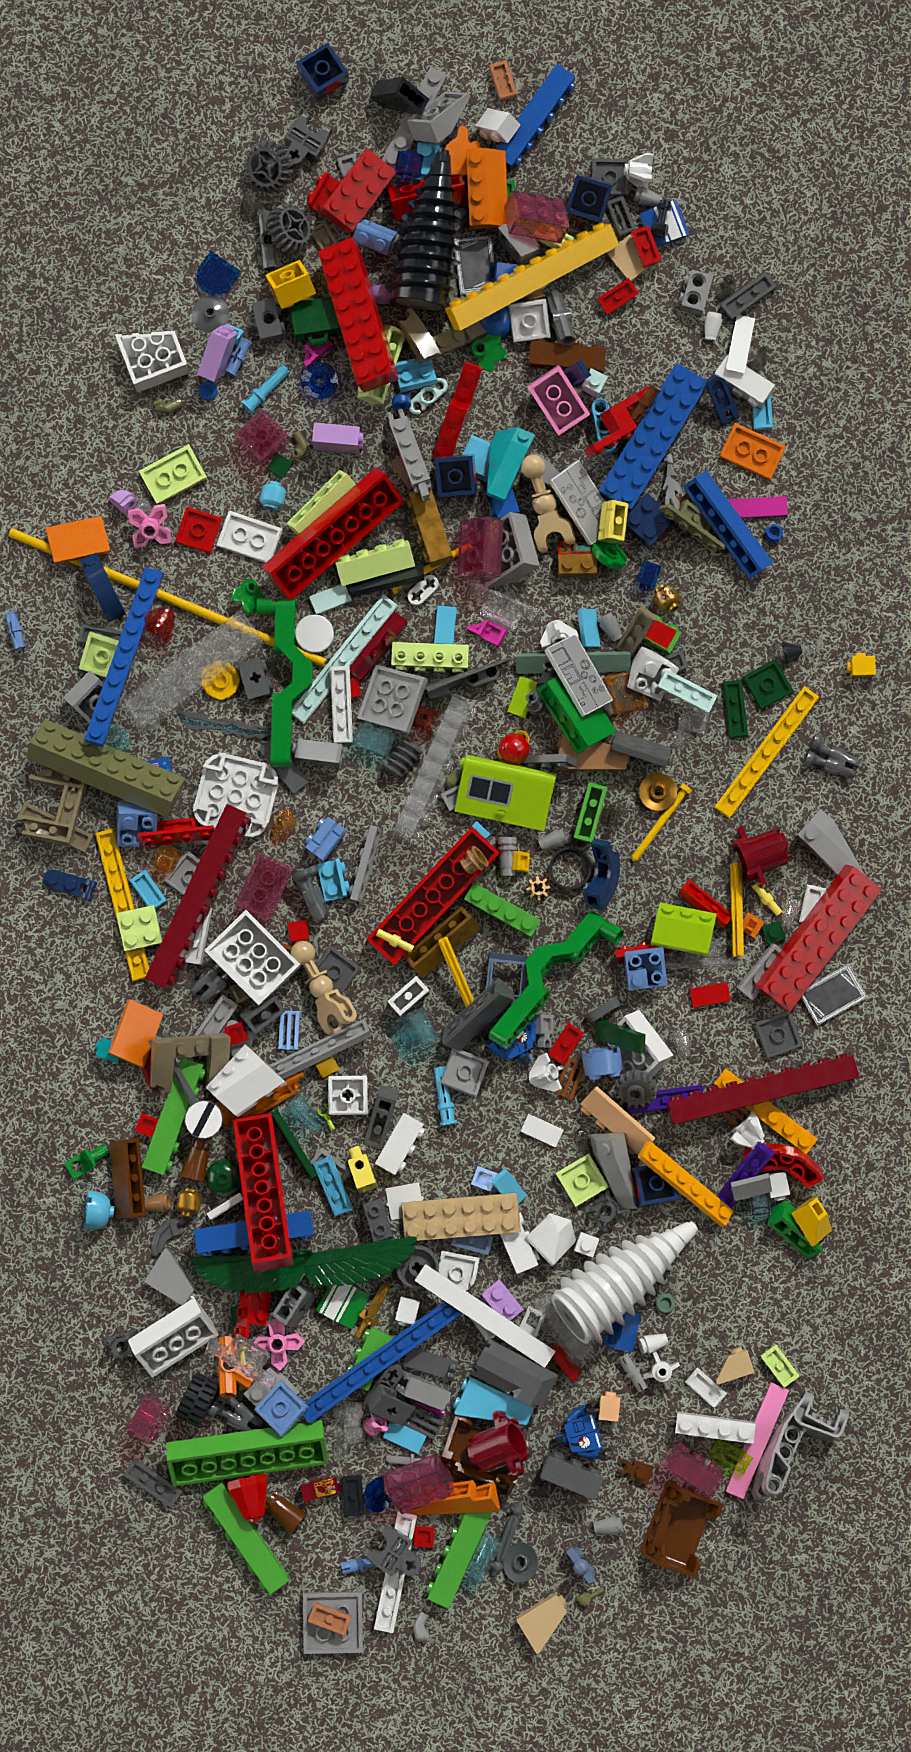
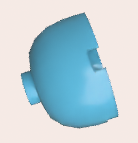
(97, 1210)

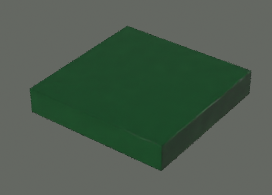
(768, 684)

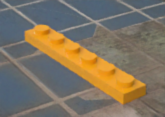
(774, 1118)
(685, 1183)

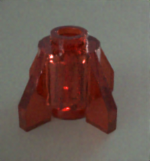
(161, 622)
(425, 724)

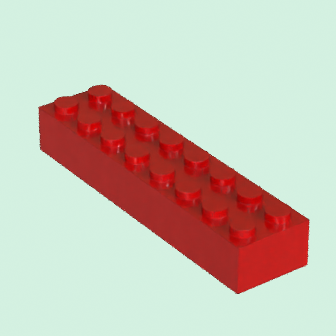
(358, 315)
(332, 533)
(431, 897)
(818, 937)
(263, 1192)

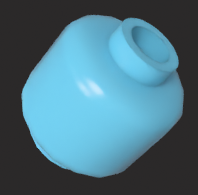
(272, 496)

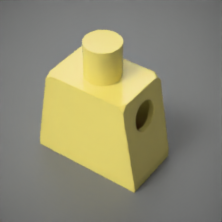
(363, 1177)

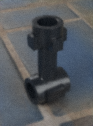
(660, 228)

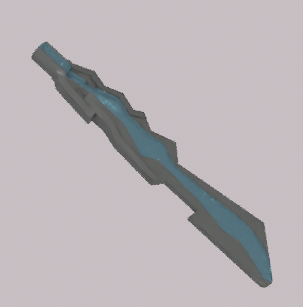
(228, 726)

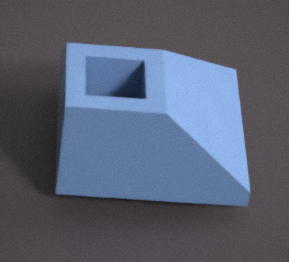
(133, 820)
(645, 968)

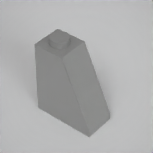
(318, 752)
(170, 1279)
(423, 1391)

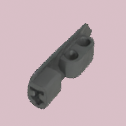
(439, 688)

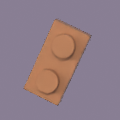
(329, 1618)

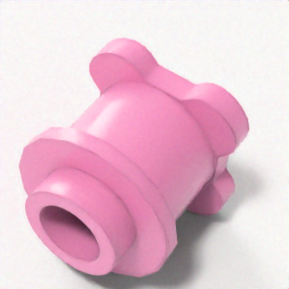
(374, 1424)

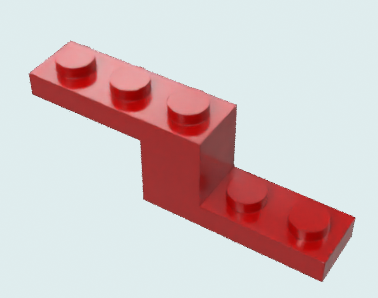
(458, 410)
(618, 424)

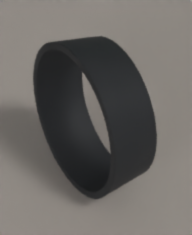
(577, 851)

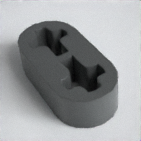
(603, 1009)

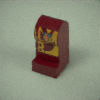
(319, 1488)

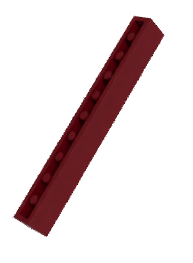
(198, 897)
(762, 1090)

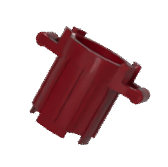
(761, 853)
(499, 1446)

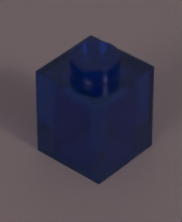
(409, 164)
(648, 576)

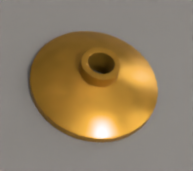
(662, 782)

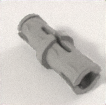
(632, 1372)

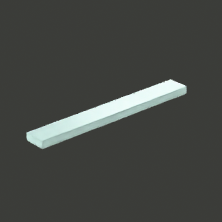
(344, 657)

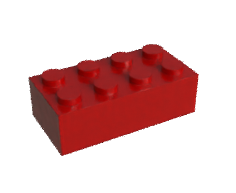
(357, 191)

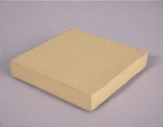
(627, 259)

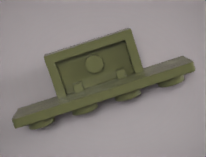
(692, 519)

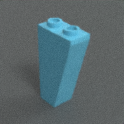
(482, 1399)

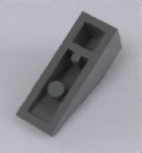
(381, 1117)

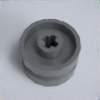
(421, 1255)

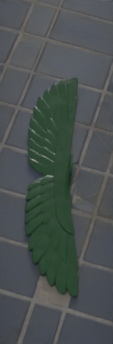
(322, 1267)

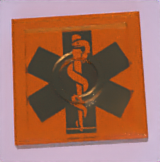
(623, 697)

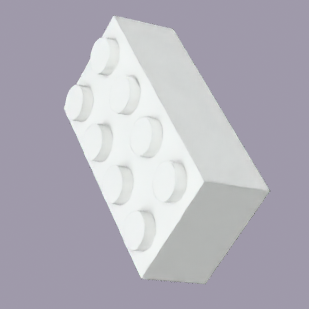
(173, 1337)

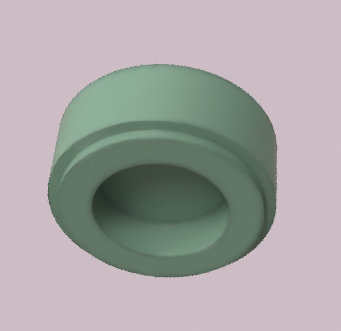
(665, 1303)

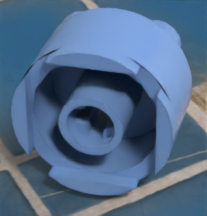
(602, 1062)

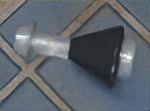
(791, 651)

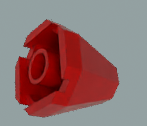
(249, 1496)

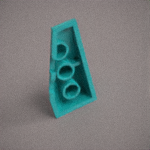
(505, 460)

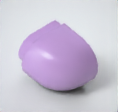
(381, 295)
(123, 500)

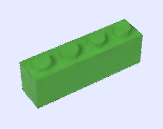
(502, 910)

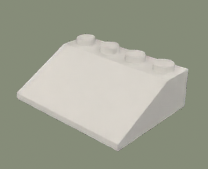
(252, 957)

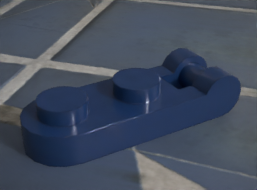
(721, 399)
(69, 884)

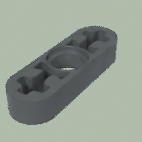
(383, 1378)

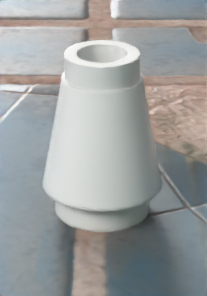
(712, 325)
(651, 1343)

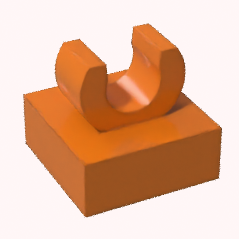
(751, 925)

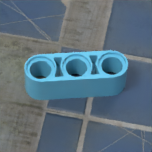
(598, 421)

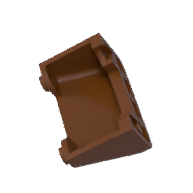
(459, 1464)
(678, 1528)

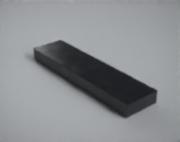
(387, 581)

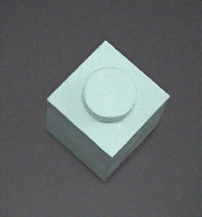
(595, 383)

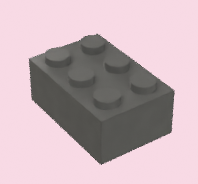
(571, 1474)

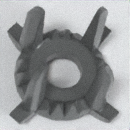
(607, 1200)
(113, 1341)

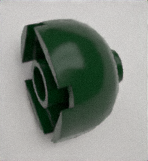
(223, 1178)

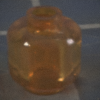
(165, 859)

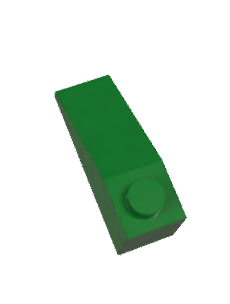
(784, 1224)

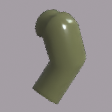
(169, 407)
(301, 447)
(454, 778)

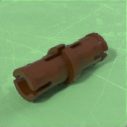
(644, 403)

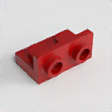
(324, 188)

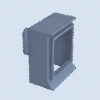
(507, 958)

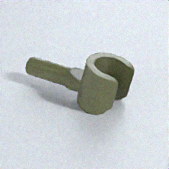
(584, 1599)

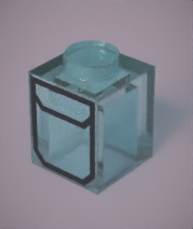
(759, 1206)

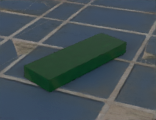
(735, 709)
(620, 1036)

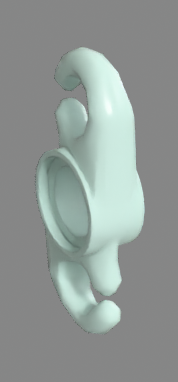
(419, 397)

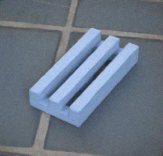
(281, 1029)

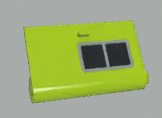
(497, 786)

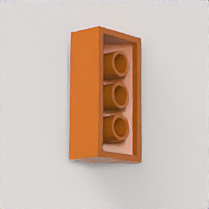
(486, 187)

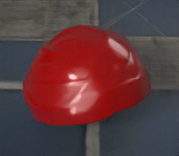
(514, 748)

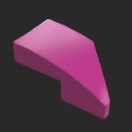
(313, 354)
(489, 631)

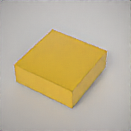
(520, 861)
(327, 1066)

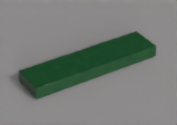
(293, 1144)

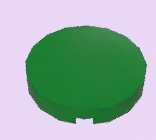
(609, 555)

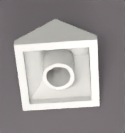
(552, 1237)

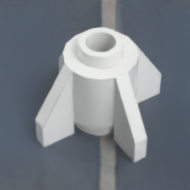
(639, 170)
(556, 632)
(544, 1074)
(748, 1132)
(657, 1366)

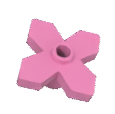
(154, 519)
(289, 1342)

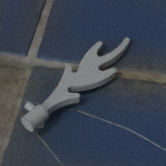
(670, 484)

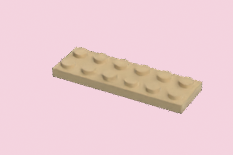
(461, 1216)

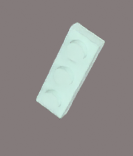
(687, 691)

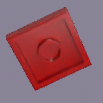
(198, 530)

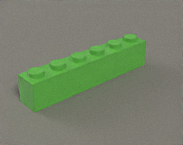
(172, 1120)
(246, 1538)
(457, 1557)

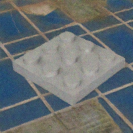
(392, 698)
(321, 1640)

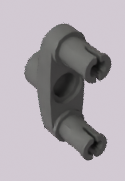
(534, 702)

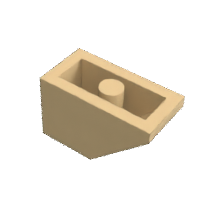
(735, 1366)

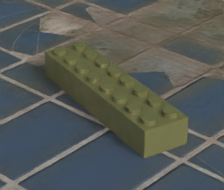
(105, 768)

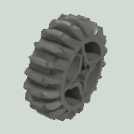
(260, 158)
(293, 239)

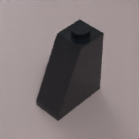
(399, 95)

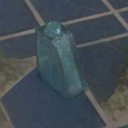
(482, 1558)

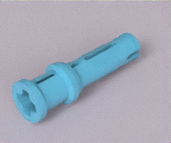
(259, 395)
(442, 1106)

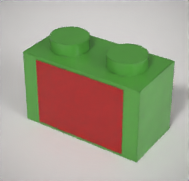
(662, 635)

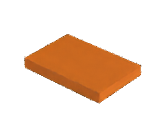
(752, 451)
(77, 540)
(133, 1032)

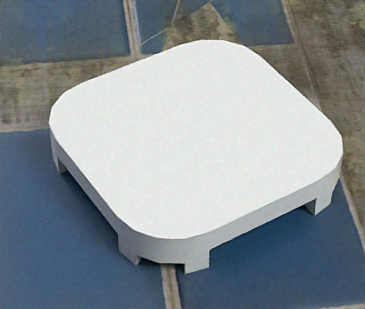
(239, 783)

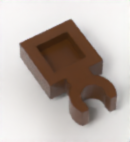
(638, 1471)

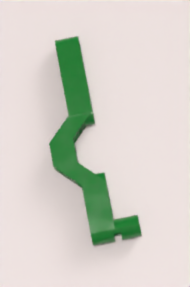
(301, 680)
(539, 964)

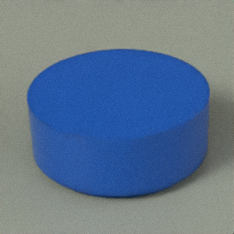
(208, 391)
(401, 401)

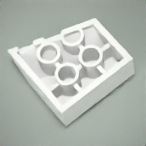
(152, 358)
(655, 1053)

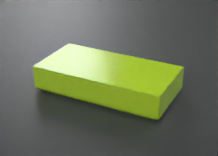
(518, 703)

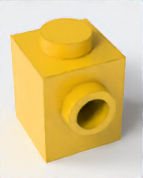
(861, 666)

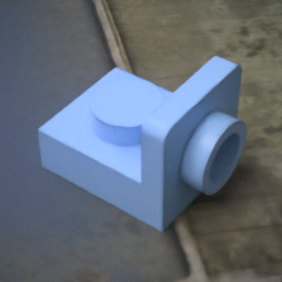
(483, 1179)

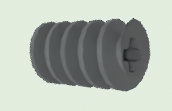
(402, 758)

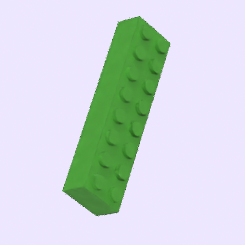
(246, 1453)

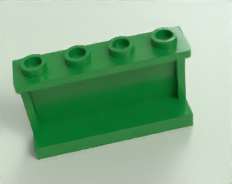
(579, 730)

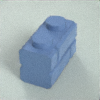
(374, 236)
(325, 839)

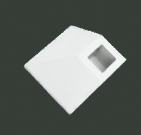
(647, 672)

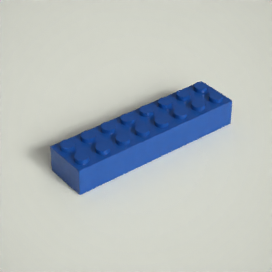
(653, 437)

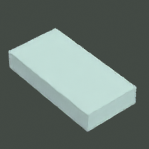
(330, 599)

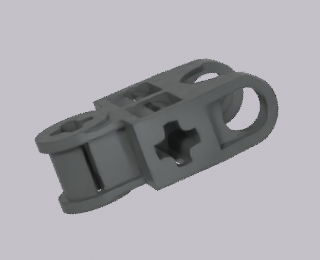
(304, 142)
(403, 1554)

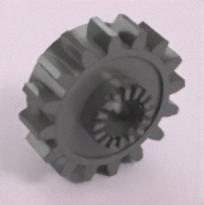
(636, 1088)

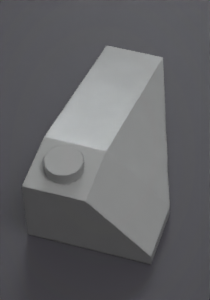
(614, 1162)

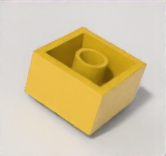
(290, 284)

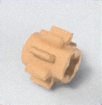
(537, 882)

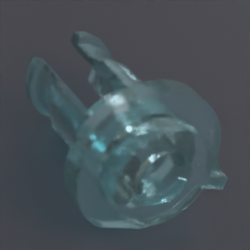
(121, 740)
(303, 1113)

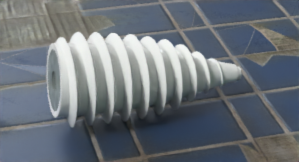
(617, 1282)

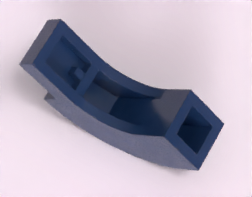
(102, 587)
(606, 875)

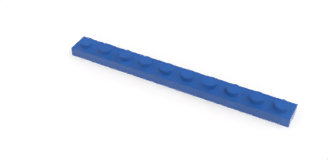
(123, 657)
(380, 1360)

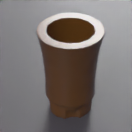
(196, 1162)
(284, 1512)

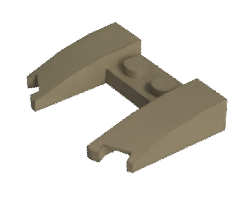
(430, 347)
(63, 828)
(165, 1050)

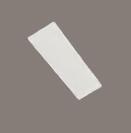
(740, 344)

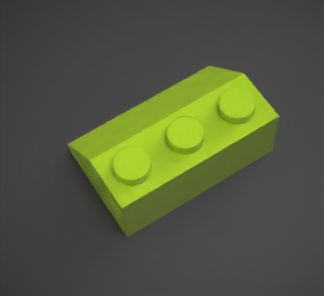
(683, 929)

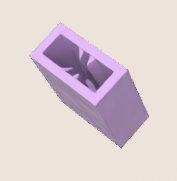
(217, 352)
(337, 438)

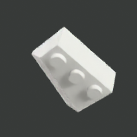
(244, 1081)

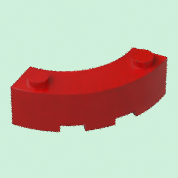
(794, 1162)

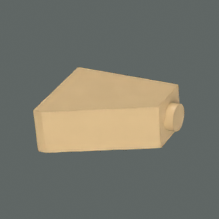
(542, 1620)

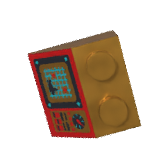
(576, 559)

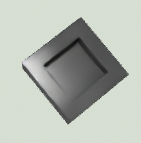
(678, 659)

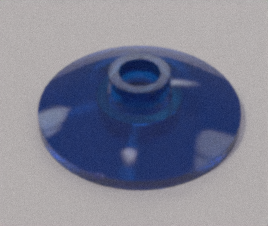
(318, 371)
(375, 1500)

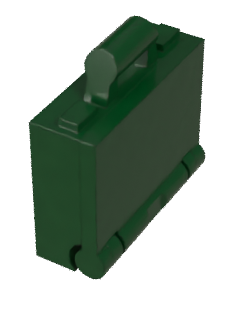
(315, 321)

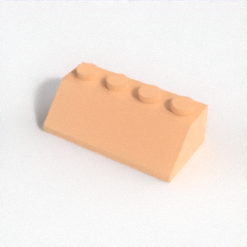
(615, 1119)

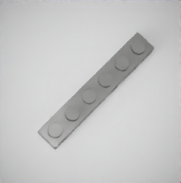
(403, 138)
(322, 1049)

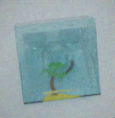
(412, 1033)

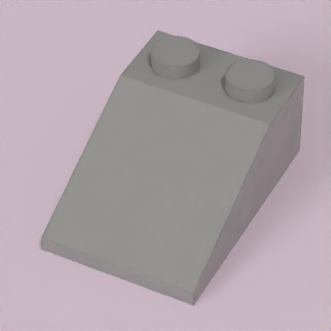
(438, 117)

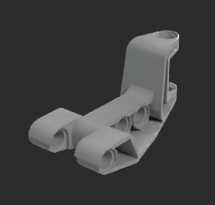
(772, 1467)

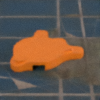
(457, 150)

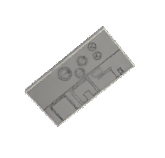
(580, 499)
(578, 675)

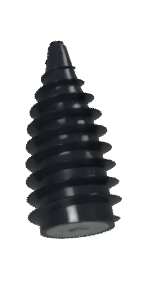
(428, 243)

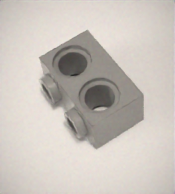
(698, 293)

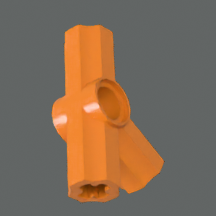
(228, 1378)

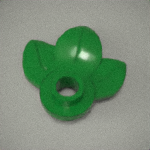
(491, 353)
(246, 596)

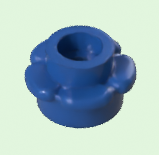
(778, 533)

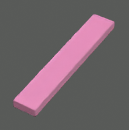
(765, 1423)

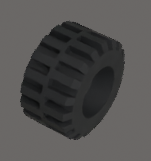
(197, 1399)

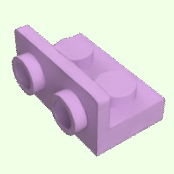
(501, 1300)

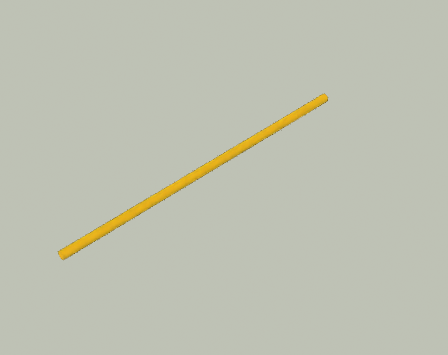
(161, 595)

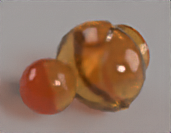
(284, 819)

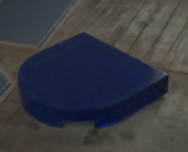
(216, 275)

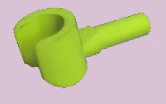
(326, 1116)

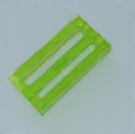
(745, 1464)

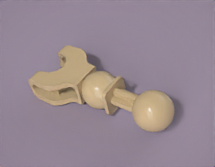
(545, 505)
(329, 1002)

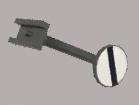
(203, 1117)

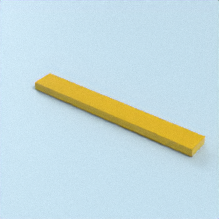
(766, 752)
(120, 895)

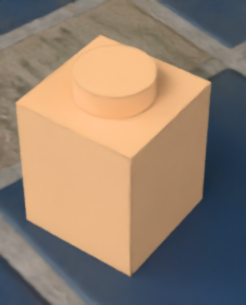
(609, 1406)

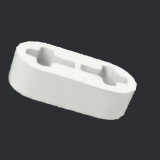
(426, 593)

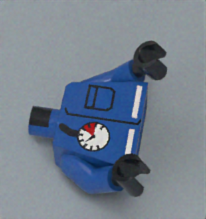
(518, 1047)
(582, 1434)

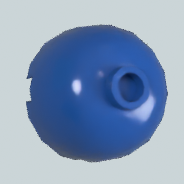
(497, 323)

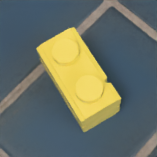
(613, 521)

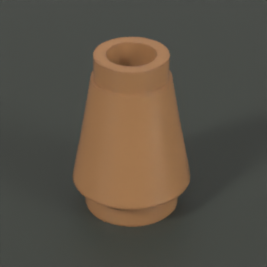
(158, 1203)

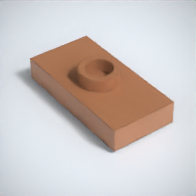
(503, 81)

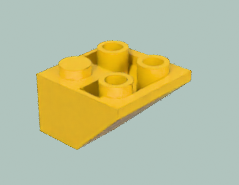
(812, 1220)

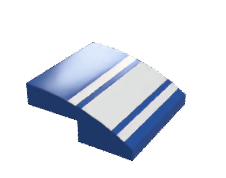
(675, 221)

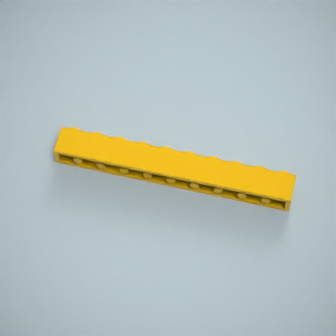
(532, 276)

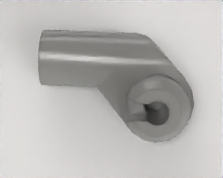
(419, 1629)

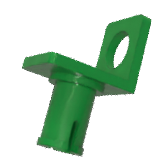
(87, 1159)

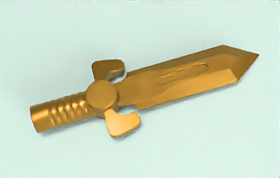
(372, 1310)

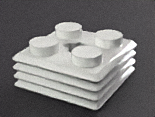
(337, 1087)

